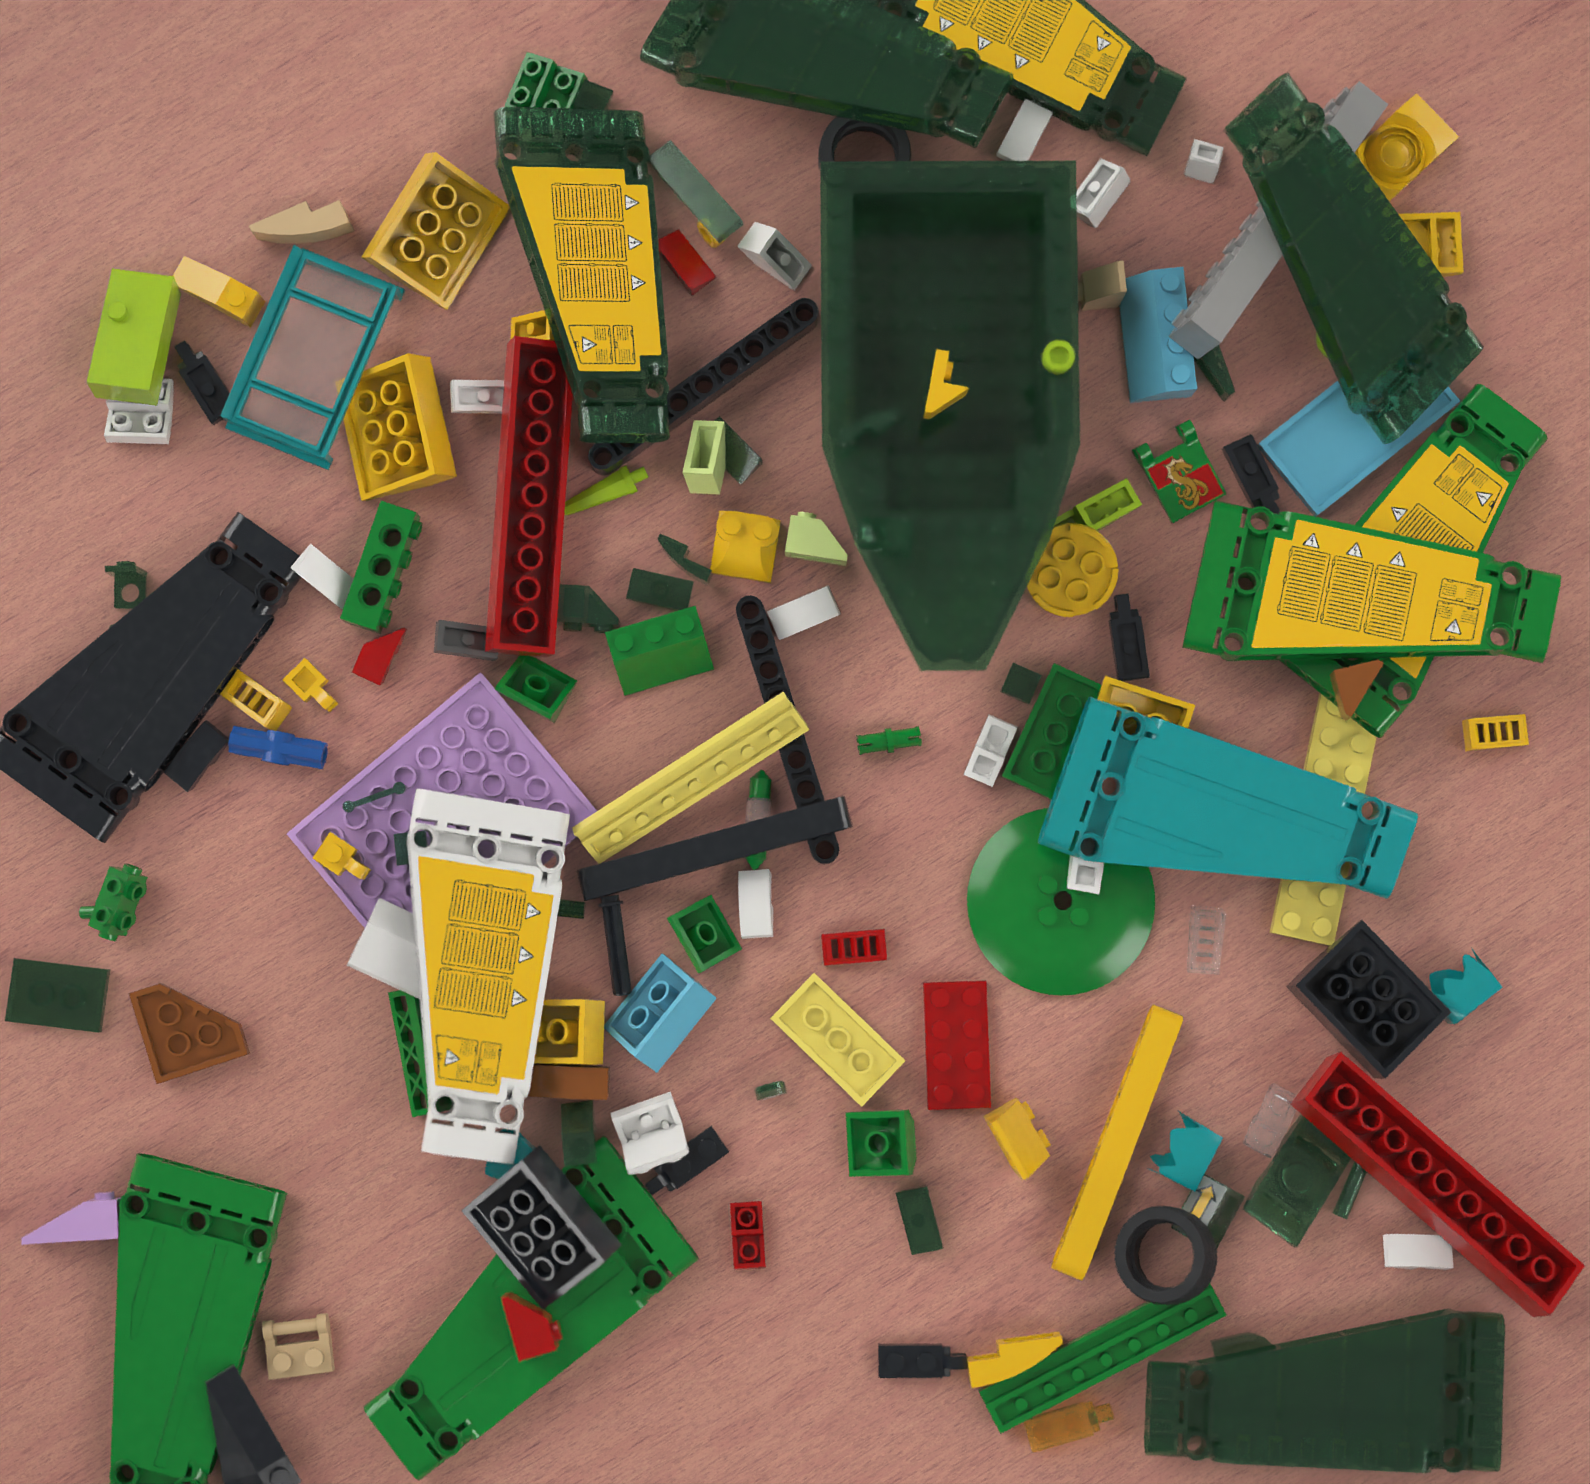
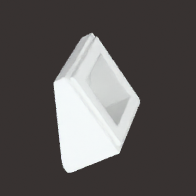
(1203, 161)

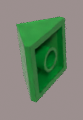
(536, 686)
(704, 933)

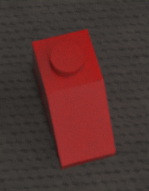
(530, 1327)

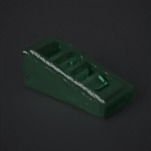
(1216, 372)

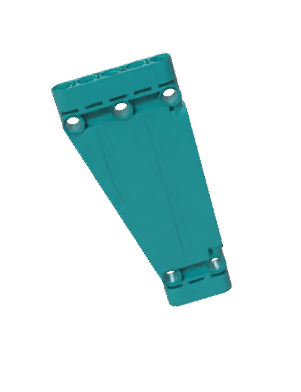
(1215, 808)

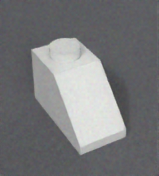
(774, 254)

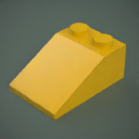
(1144, 702)
(571, 1032)
(1018, 1138)

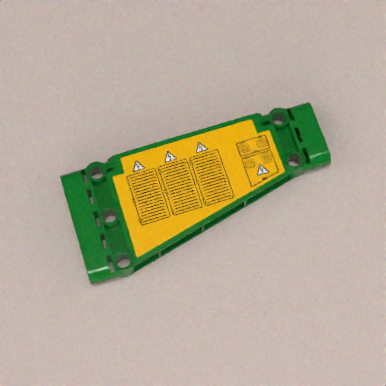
(1444, 496)
(1358, 594)

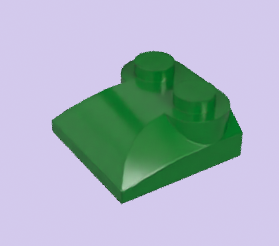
(881, 1143)

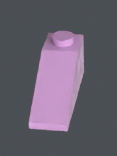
(88, 1221)

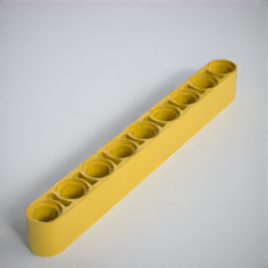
(1117, 1142)

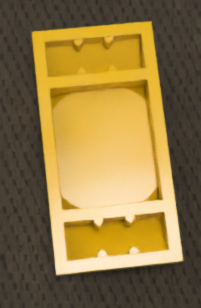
(1405, 146)
(1440, 238)

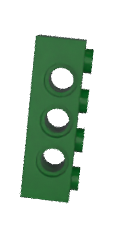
(387, 520)

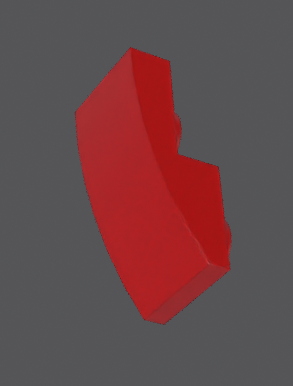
(747, 1235)

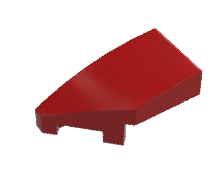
(377, 656)

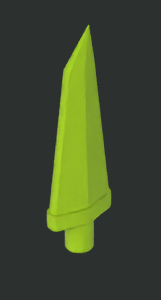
(610, 488)

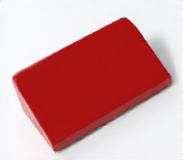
(685, 262)

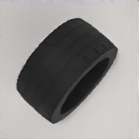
(841, 127)
(1128, 1260)

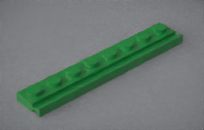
(1097, 1357)

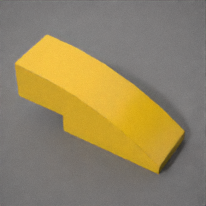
(1012, 1357)

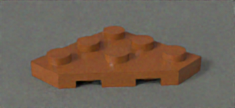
(184, 1033)

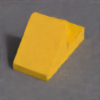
(942, 394)

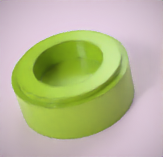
(1058, 357)

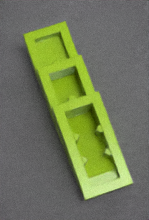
(1103, 507)

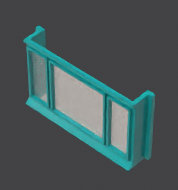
(308, 356)

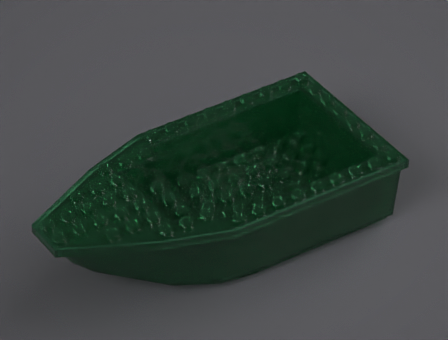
(975, 268)

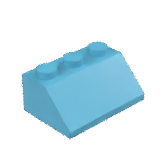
(659, 1013)

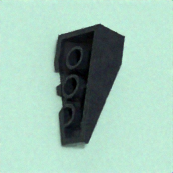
(243, 1437)

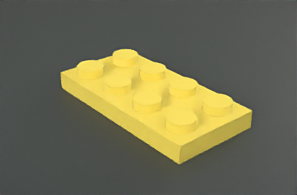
(837, 1039)

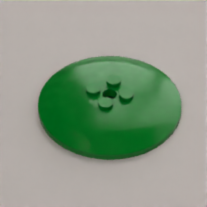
(1033, 939)

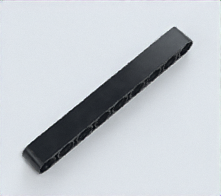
(721, 382)
(777, 684)
(714, 848)

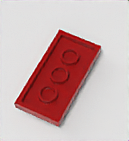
(956, 1045)

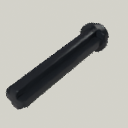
(616, 944)

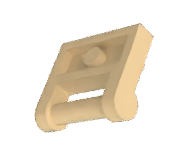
(302, 1356)

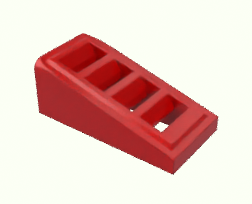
(880, 947)

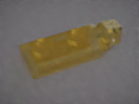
(1066, 1424)

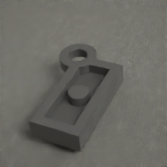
(462, 640)

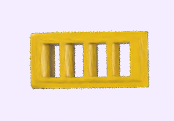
(271, 713)
(1471, 736)

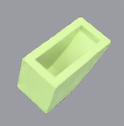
(705, 457)
(813, 541)

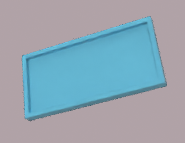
(1332, 449)

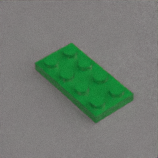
(1049, 731)

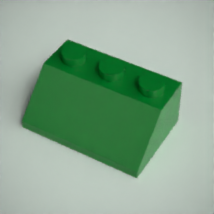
(659, 650)

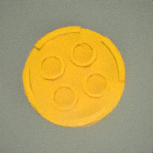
(1074, 571)

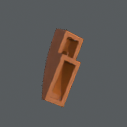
(570, 1082)

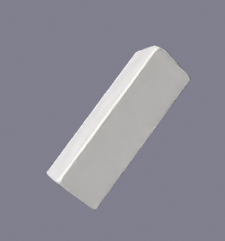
(1100, 191)
(323, 575)

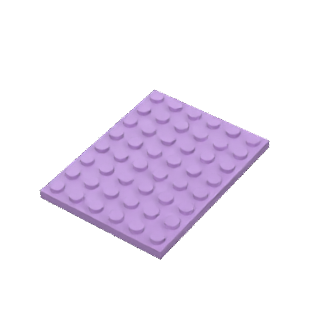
(462, 748)

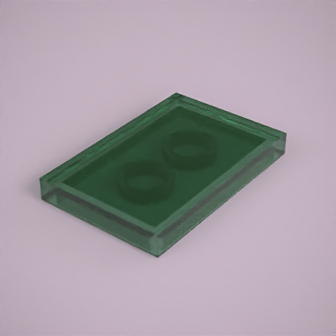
(57, 995)

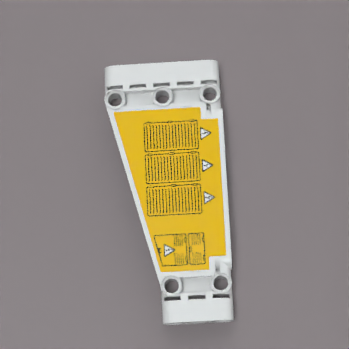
(481, 961)

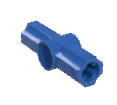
(278, 747)

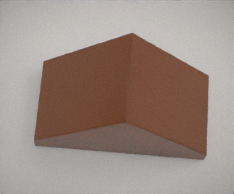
(1352, 684)

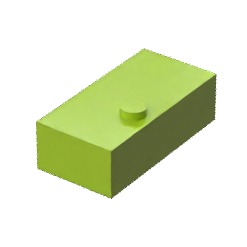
(134, 337)

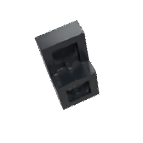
(196, 756)

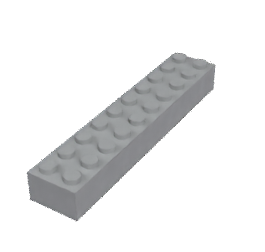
(1255, 250)

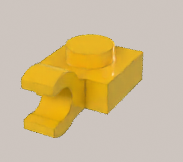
(309, 683)
(338, 855)

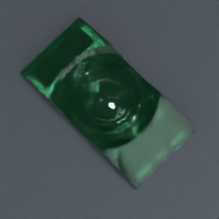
(1296, 1182)

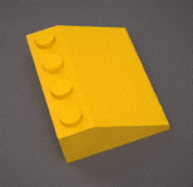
(436, 230)
(398, 429)

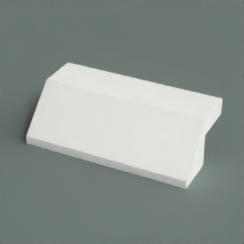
(388, 948)

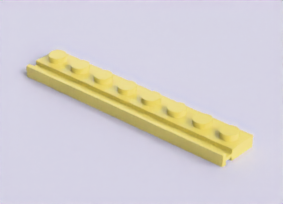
(690, 778)

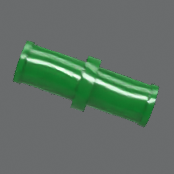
(888, 740)

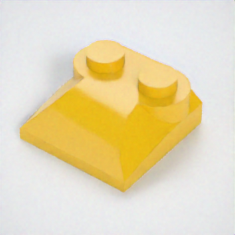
(745, 546)

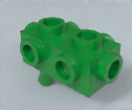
(116, 902)

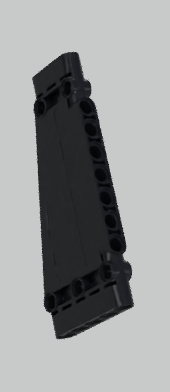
(146, 682)

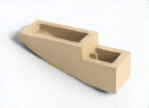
(303, 225)

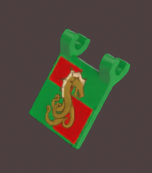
(1182, 475)

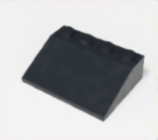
(1369, 1000)
(541, 1227)

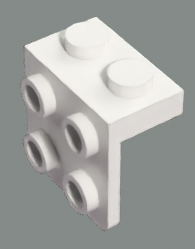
(650, 1133)

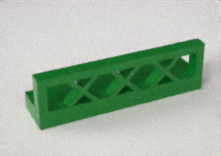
(410, 1052)

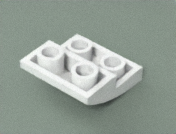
(141, 422)

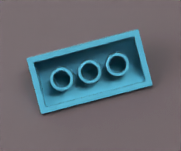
(1154, 362)

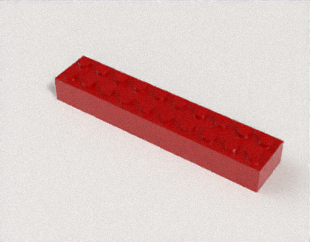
(529, 501)
(1438, 1185)

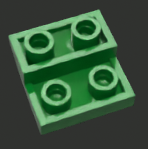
(544, 84)

